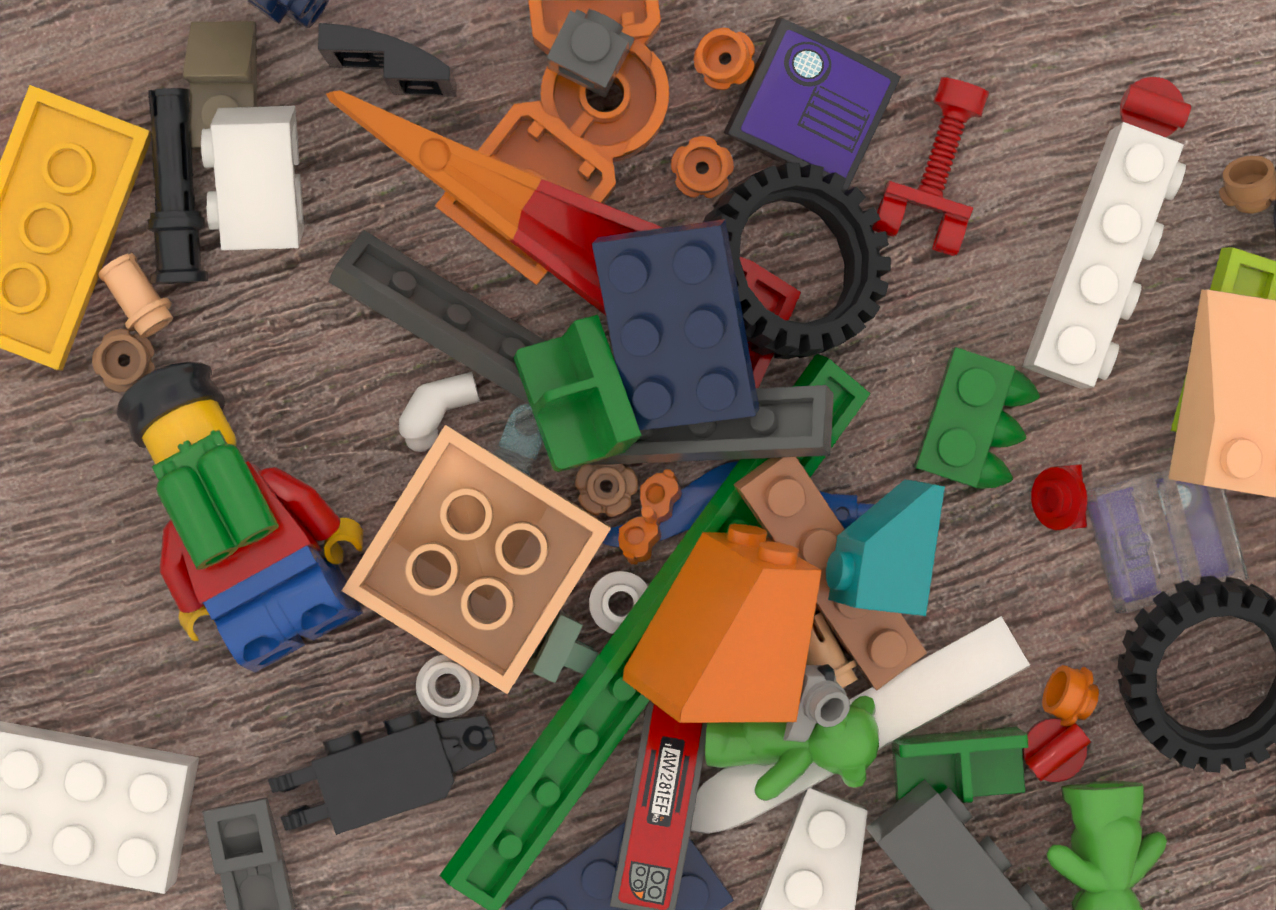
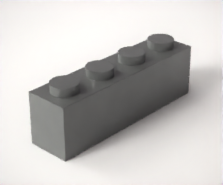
(942, 859)

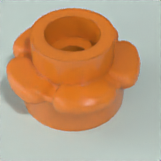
(721, 42)
(719, 167)
(1070, 694)

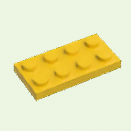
(59, 211)

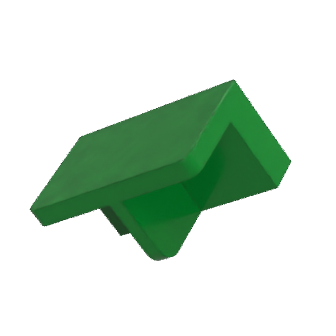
(577, 396)
(965, 761)

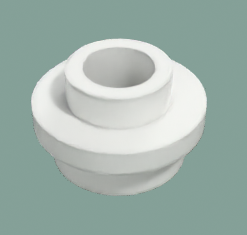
(603, 590)
(441, 705)

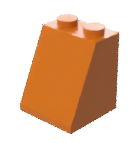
(730, 632)

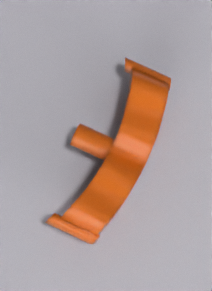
(643, 532)

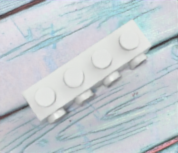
(1103, 256)

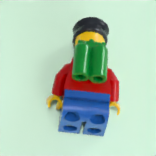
(236, 532)

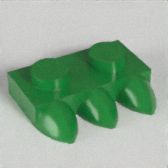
(971, 420)

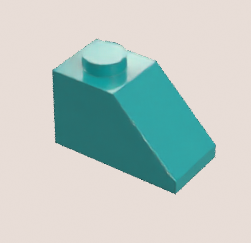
(889, 552)

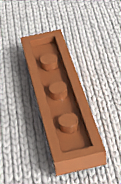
(799, 516)

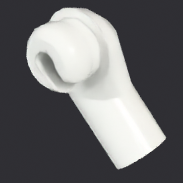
(428, 405)

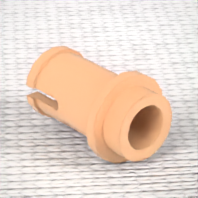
(136, 296)
(826, 650)

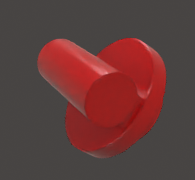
(1154, 106)
(1060, 497)
(1055, 750)

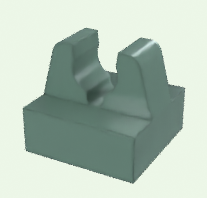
(560, 649)

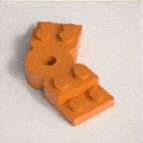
(563, 134)

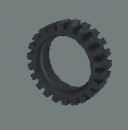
(857, 246)
(1145, 651)

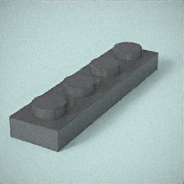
(434, 310)
(787, 425)

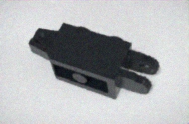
(388, 771)

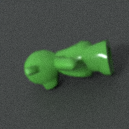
(839, 749)
(1106, 845)

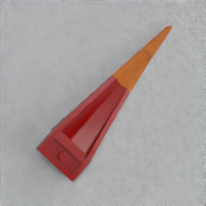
(534, 214)

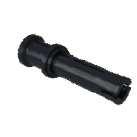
(175, 218)

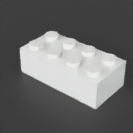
(93, 807)

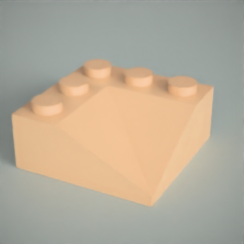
(1229, 397)
(476, 559)

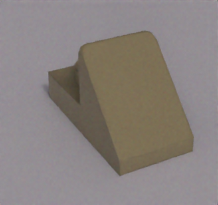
(220, 70)

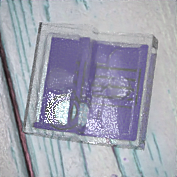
(1162, 534)

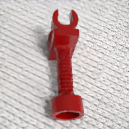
(958, 104)

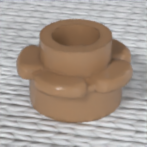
(1249, 184)
(107, 355)
(613, 502)

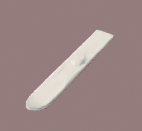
(901, 706)

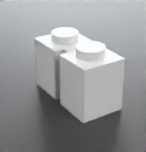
(255, 178)

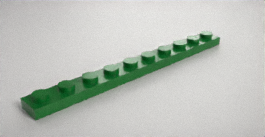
(602, 703)

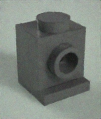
(590, 50)

